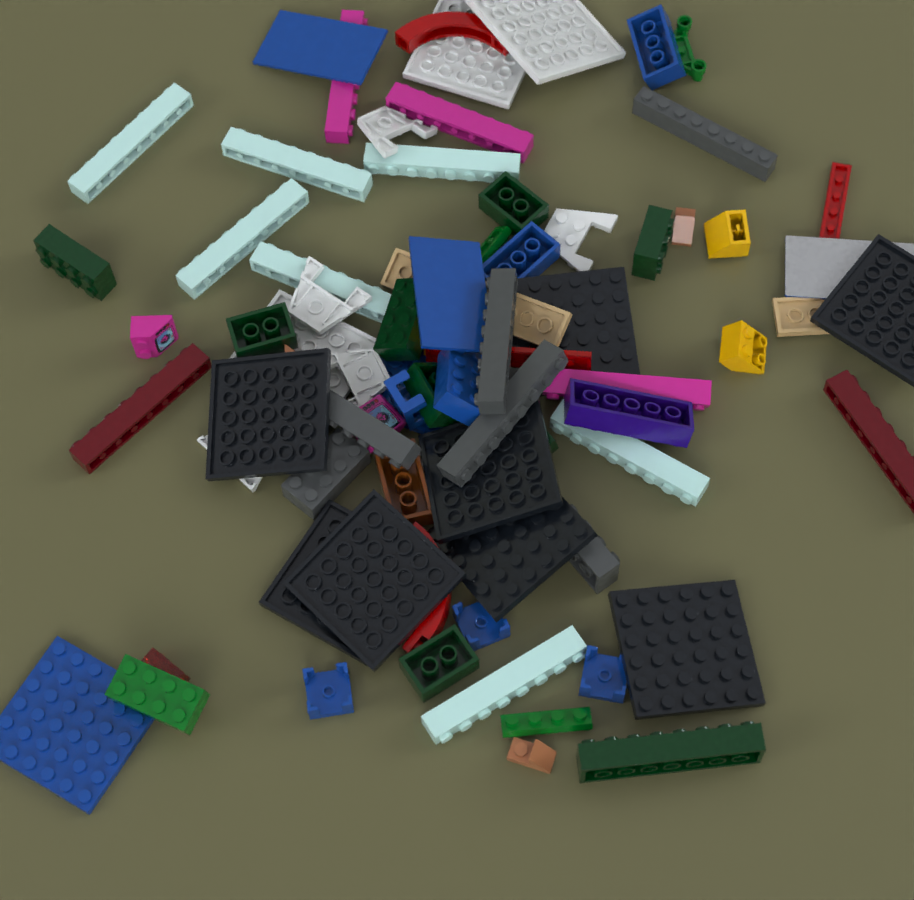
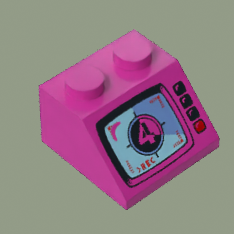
(152, 334)
(385, 412)

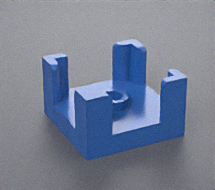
(403, 402)
(479, 626)
(603, 677)
(328, 692)

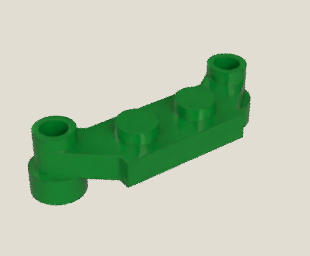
(692, 67)

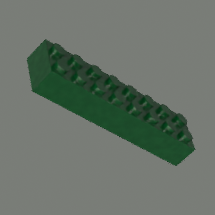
(670, 752)

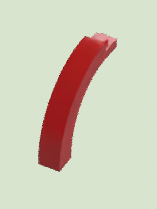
(445, 25)
(435, 621)

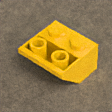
(727, 235)
(743, 348)

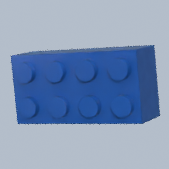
(656, 47)
(528, 251)
(457, 385)

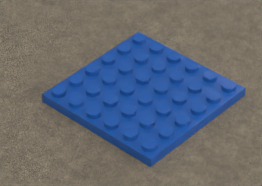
(66, 729)

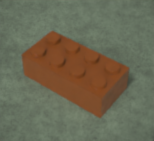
(406, 490)

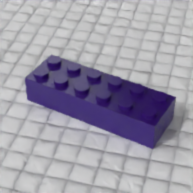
(628, 413)

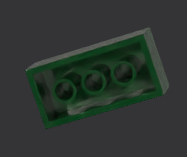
(75, 262)
(399, 330)

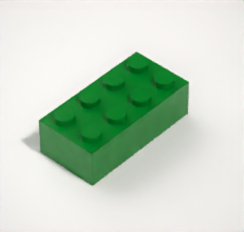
(157, 694)

